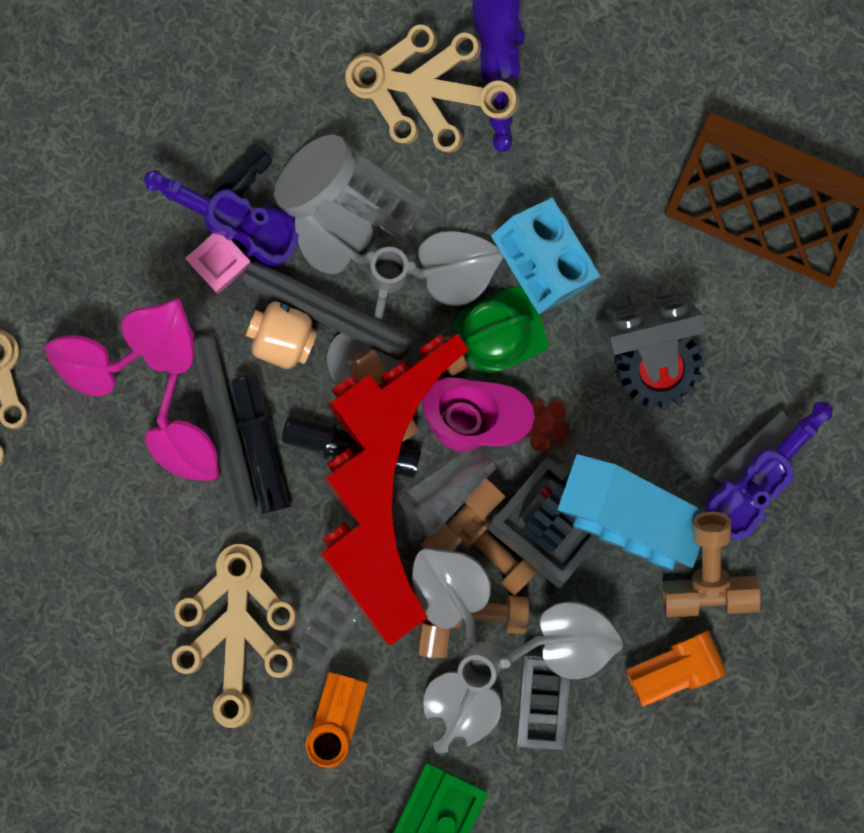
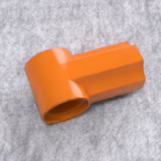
(684, 666)
(337, 715)

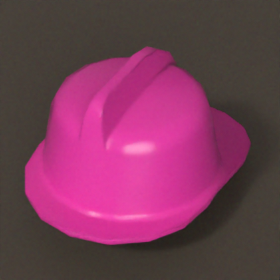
(476, 413)

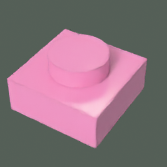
(218, 262)

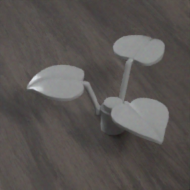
(454, 263)
(454, 586)

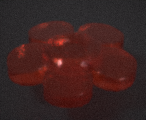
(547, 424)

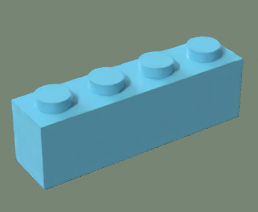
(630, 513)

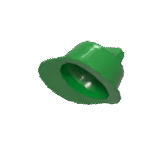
(501, 330)

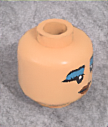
(281, 335)

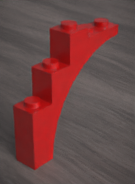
(377, 420)

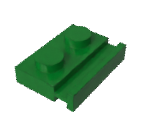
(441, 804)

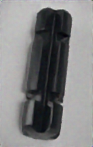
(242, 174)

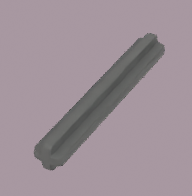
(327, 310)
(224, 427)

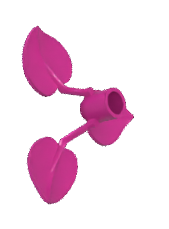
(167, 344)

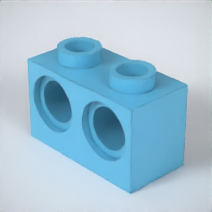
(545, 255)

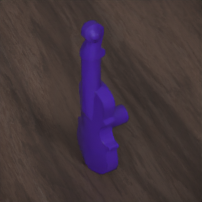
(500, 38)
(264, 232)
(764, 477)

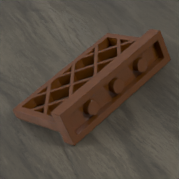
(777, 159)

